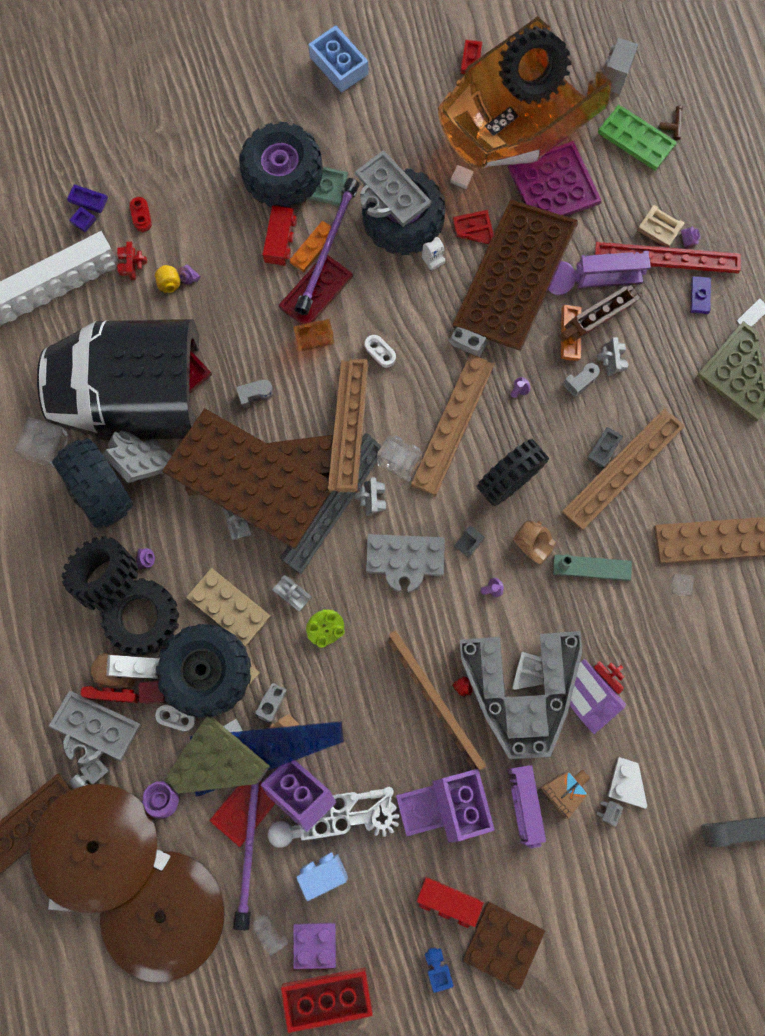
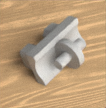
(611, 357)
(368, 497)
(238, 527)
(292, 593)

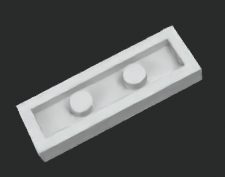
(132, 667)

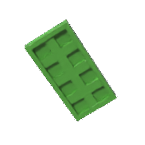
(637, 137)

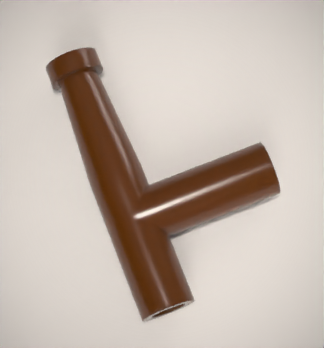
(674, 127)

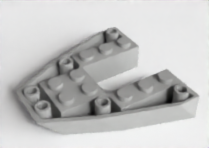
(524, 723)

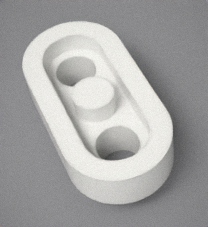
(381, 351)
(175, 719)

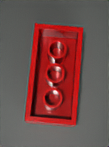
(326, 1000)

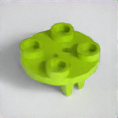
(332, 623)

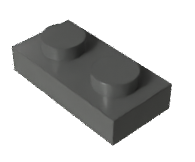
(605, 447)

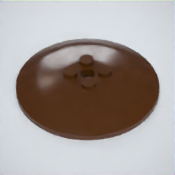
(98, 879)
(187, 936)

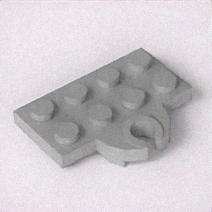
(390, 190)
(134, 457)
(405, 558)
(93, 729)

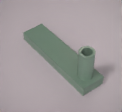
(592, 567)

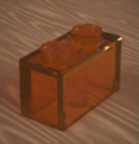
(314, 335)

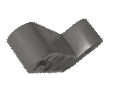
(735, 831)

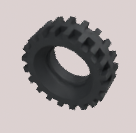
(552, 76)
(512, 472)
(158, 635)

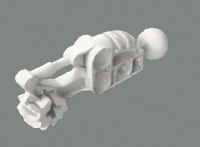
(281, 833)

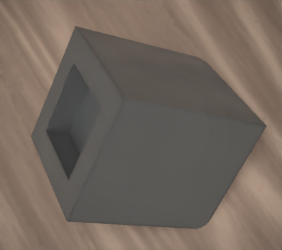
(469, 541)

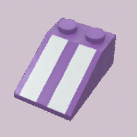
(594, 699)

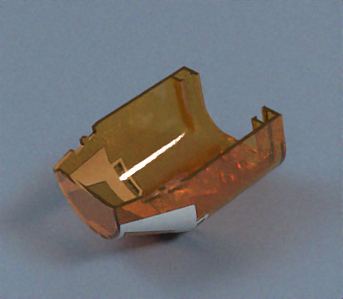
(538, 128)

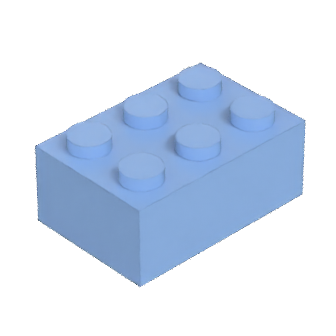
(338, 59)
(322, 876)

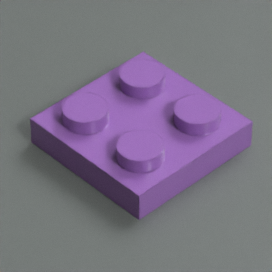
(420, 810)
(314, 945)

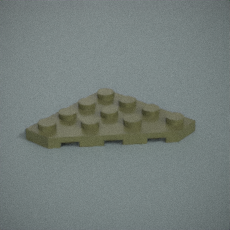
(738, 372)
(215, 761)

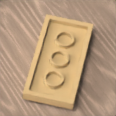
(228, 606)

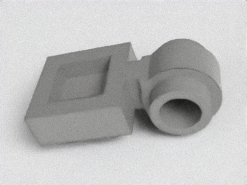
(92, 772)

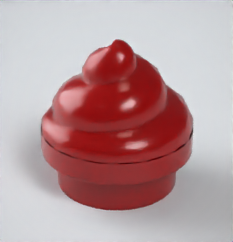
(463, 686)

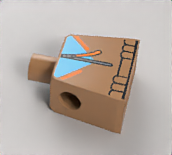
(566, 792)

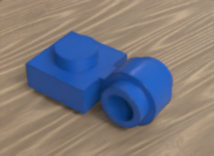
(439, 975)

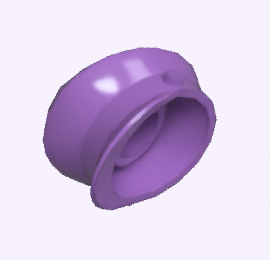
(563, 279)
(160, 800)

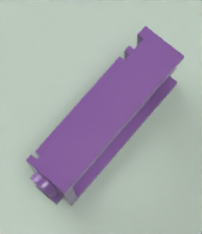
(612, 269)
(527, 806)

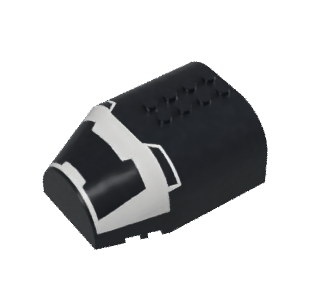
(120, 379)

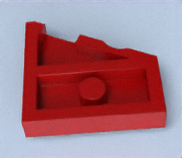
(474, 227)

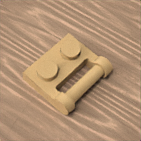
(657, 229)

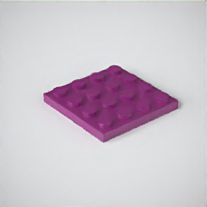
(556, 181)

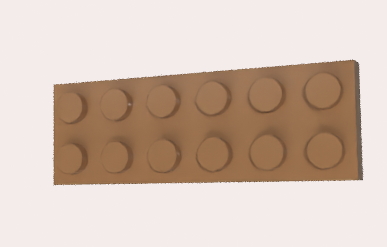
(710, 540)

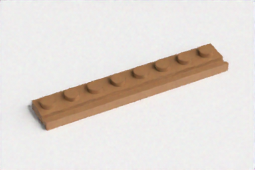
(452, 425)
(348, 426)
(623, 469)
(440, 709)

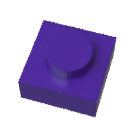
(82, 219)

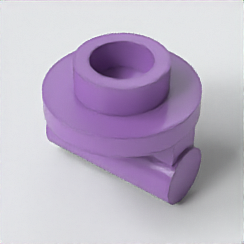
(690, 237)
(188, 275)
(521, 387)
(145, 558)
(494, 587)

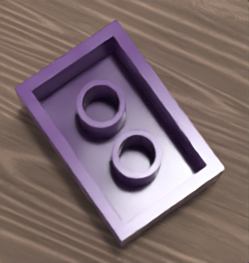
(299, 794)
(463, 806)

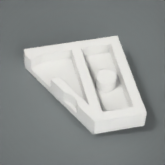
(528, 671)

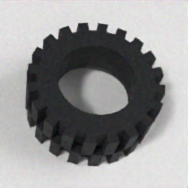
(111, 584)

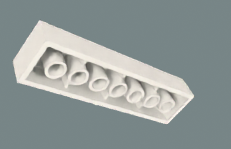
(55, 276)

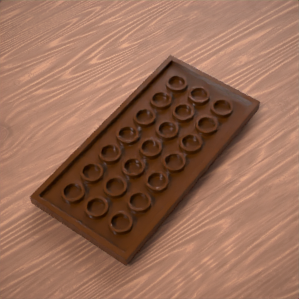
(515, 274)
(249, 478)

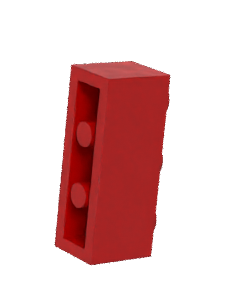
(279, 235)
(449, 902)

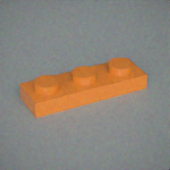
(311, 247)
(569, 349)

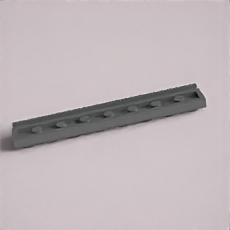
(330, 512)

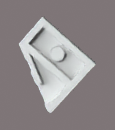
(627, 783)

